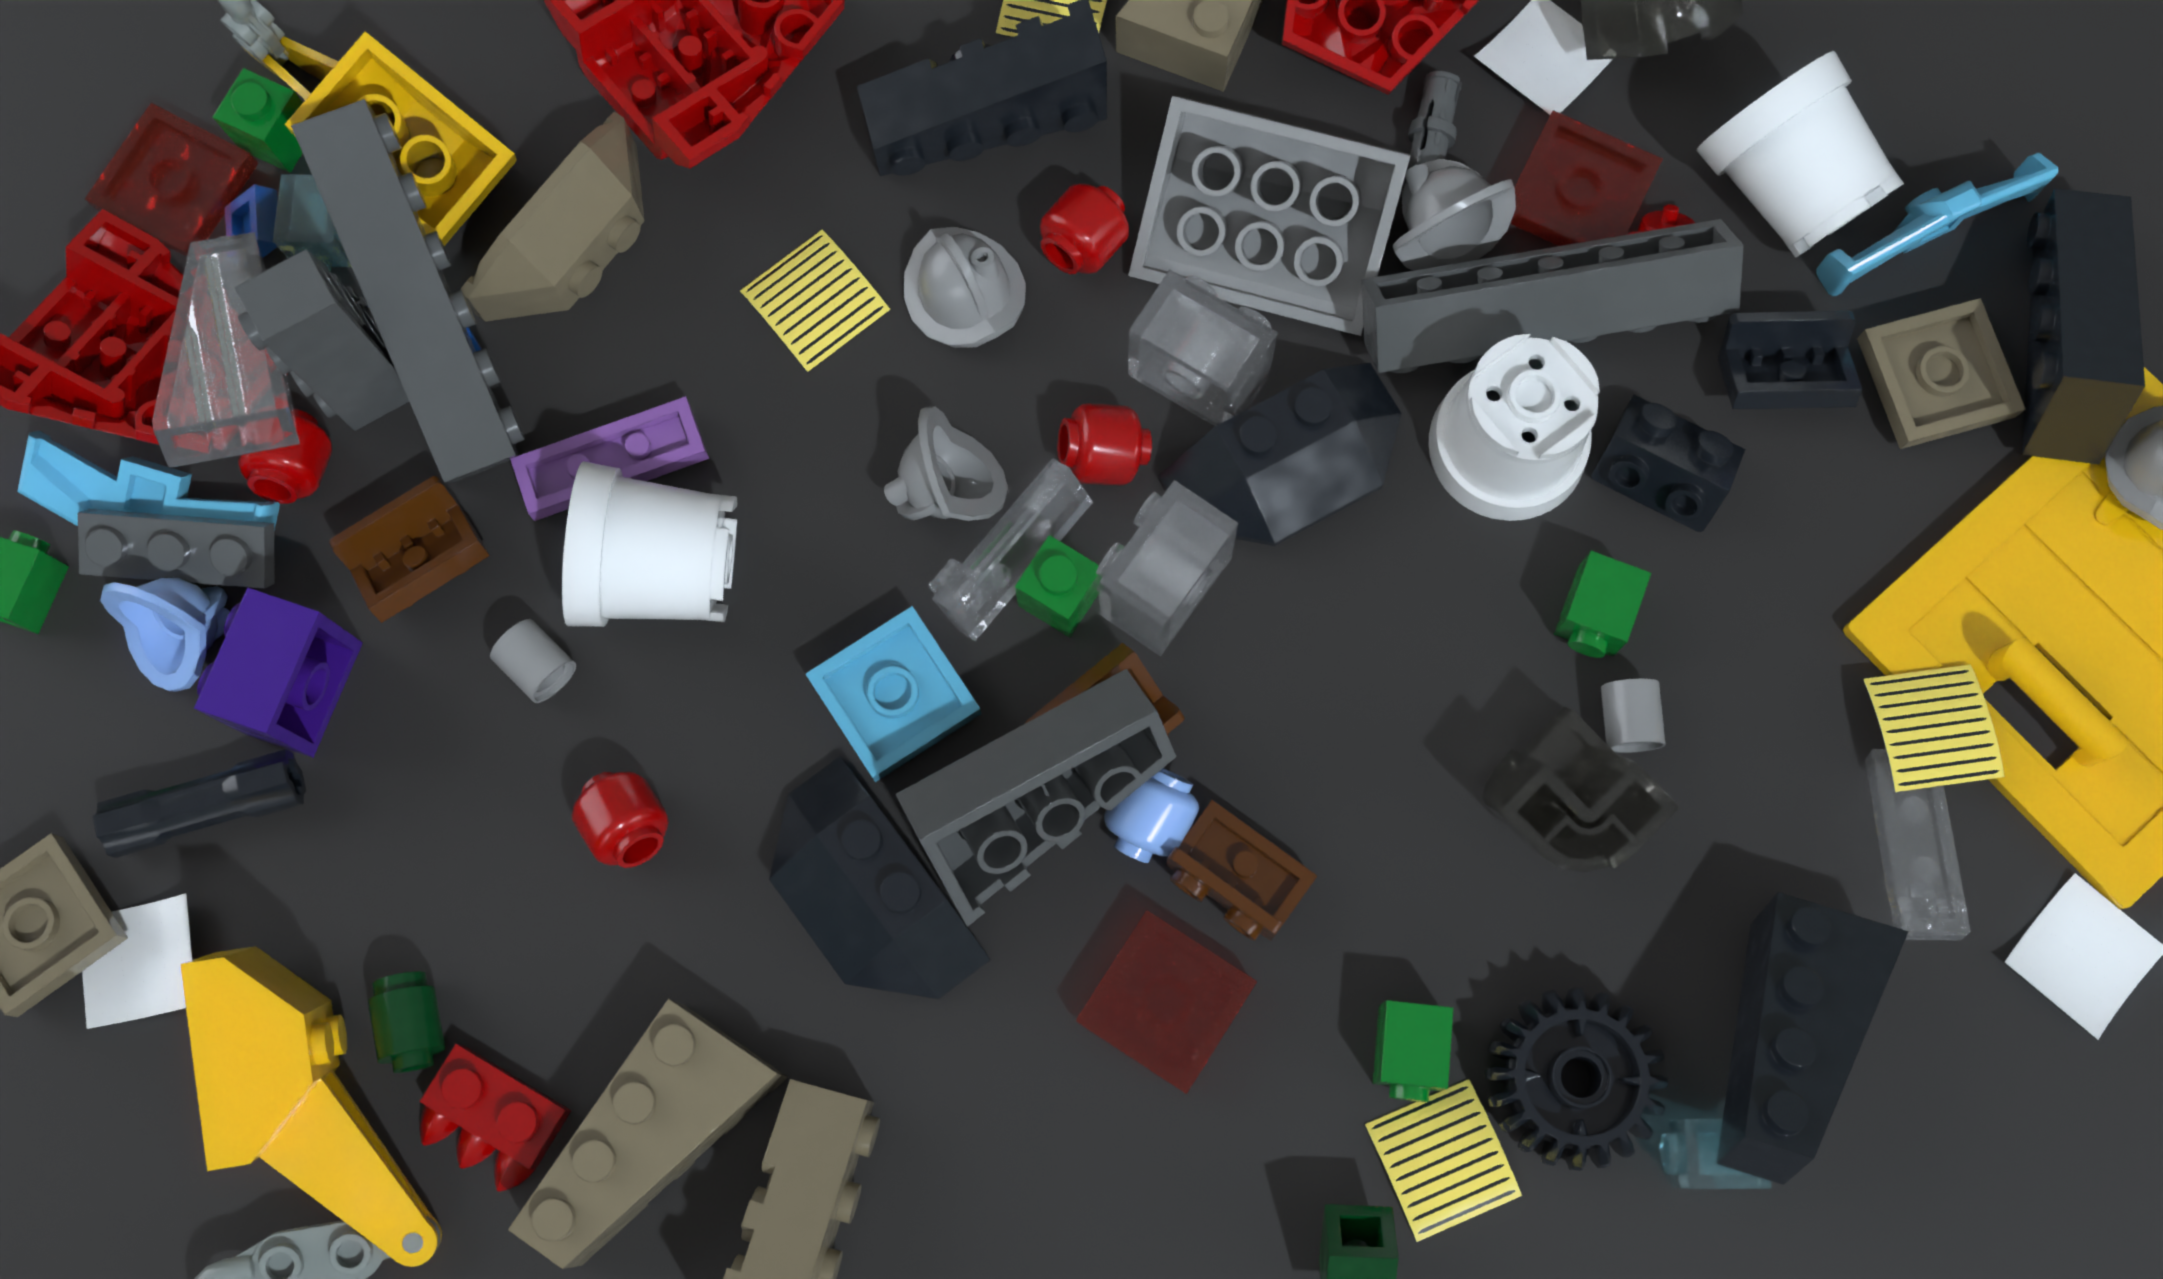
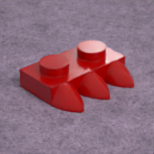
(493, 1114)

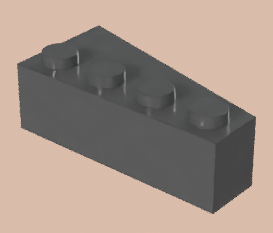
(322, 338)
(1034, 789)

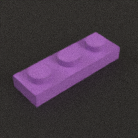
(639, 445)

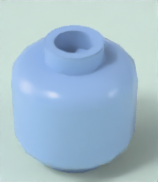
(1153, 816)

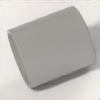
(532, 660)
(1633, 715)

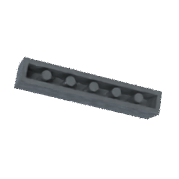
(407, 290)
(1551, 293)

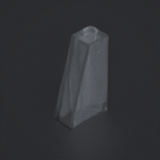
(215, 385)

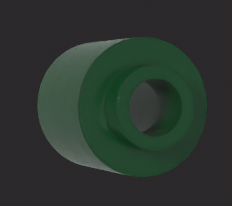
(405, 1021)

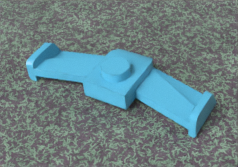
(1933, 216)
(73, 484)

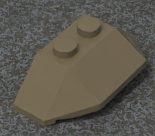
(565, 231)

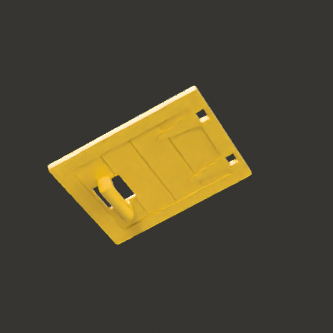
(2081, 580)

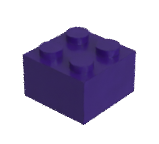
(278, 672)

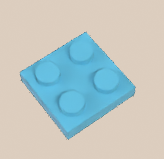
(893, 693)

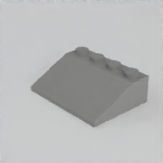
(1268, 213)

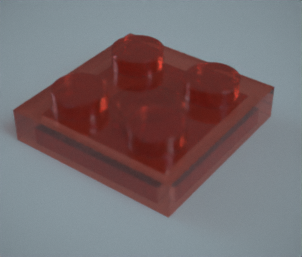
(172, 179)
(1581, 184)
(1166, 1002)

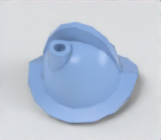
(168, 627)

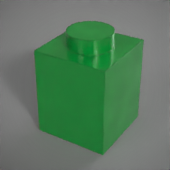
(255, 119)
(27, 581)
(1058, 586)
(1602, 605)
(1413, 1049)

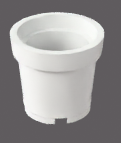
(1804, 155)
(1479, 441)
(644, 550)

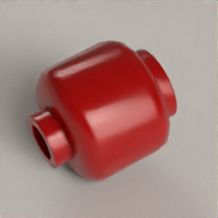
(1084, 229)
(1104, 444)
(291, 470)
(620, 819)

